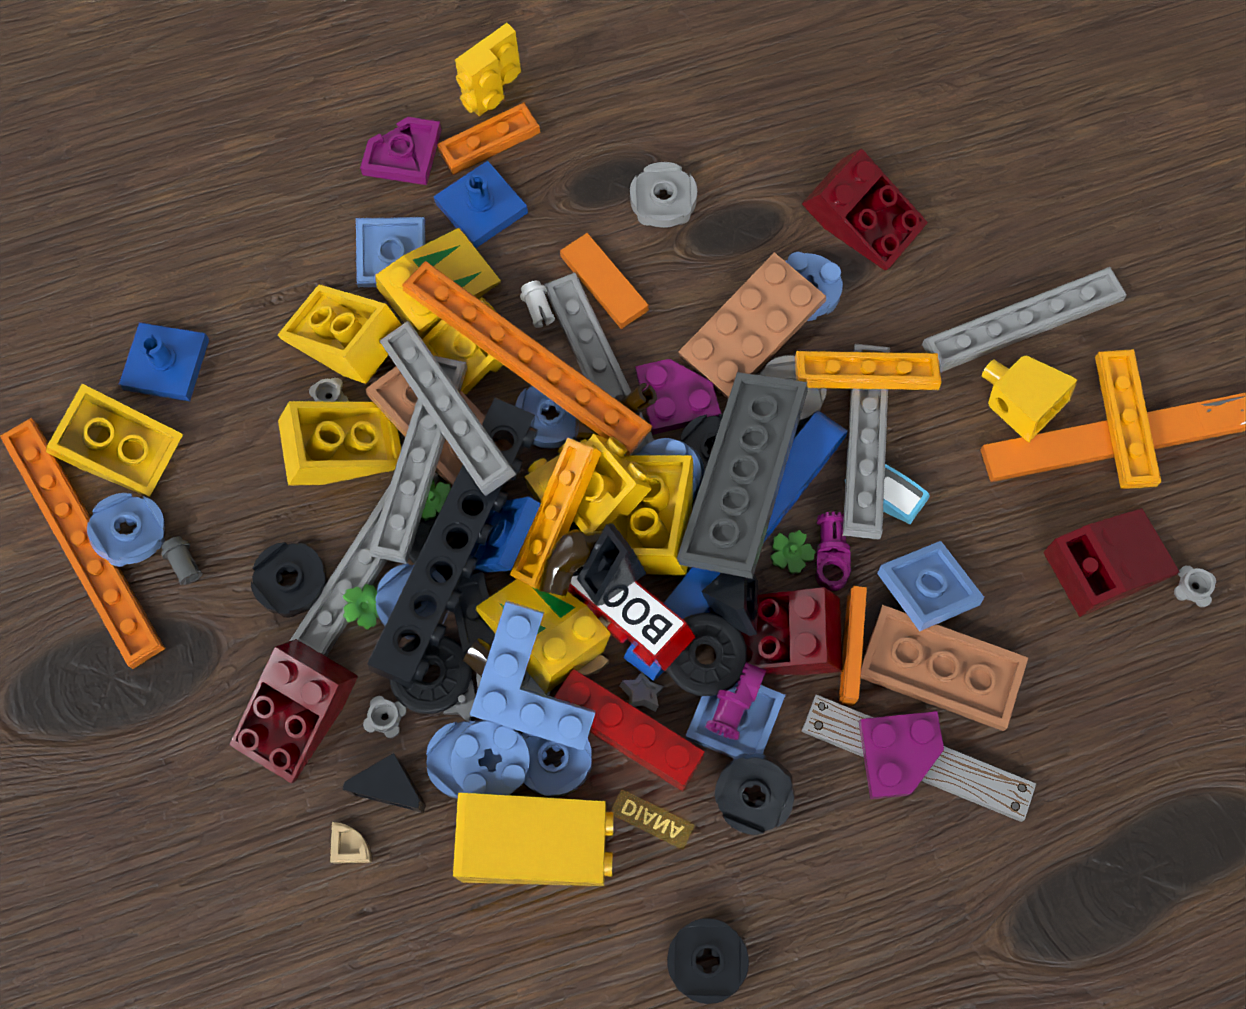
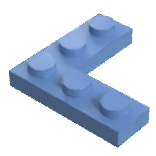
(508, 704)

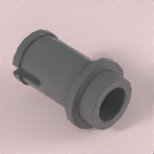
(181, 560)

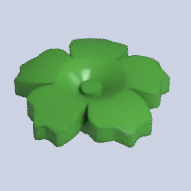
(435, 500)
(792, 552)
(361, 606)

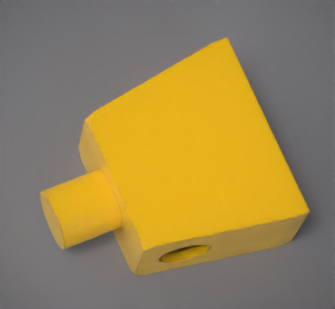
(1028, 394)

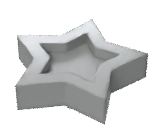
(642, 692)
(464, 704)

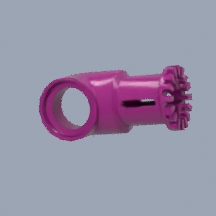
(832, 550)
(732, 705)

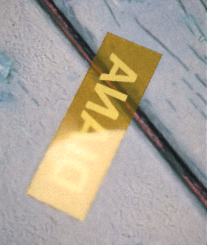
(652, 819)

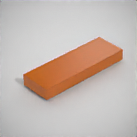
(488, 138)
(604, 280)
(852, 646)

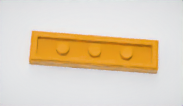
(868, 370)
(1127, 419)
(556, 509)

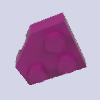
(404, 152)
(680, 395)
(899, 751)

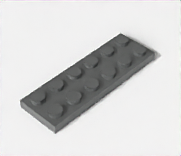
(743, 475)

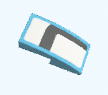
(902, 496)

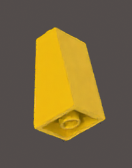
(532, 840)

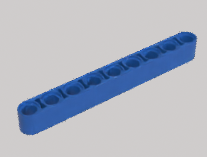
(807, 457)

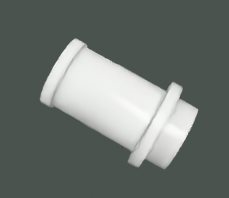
(534, 295)

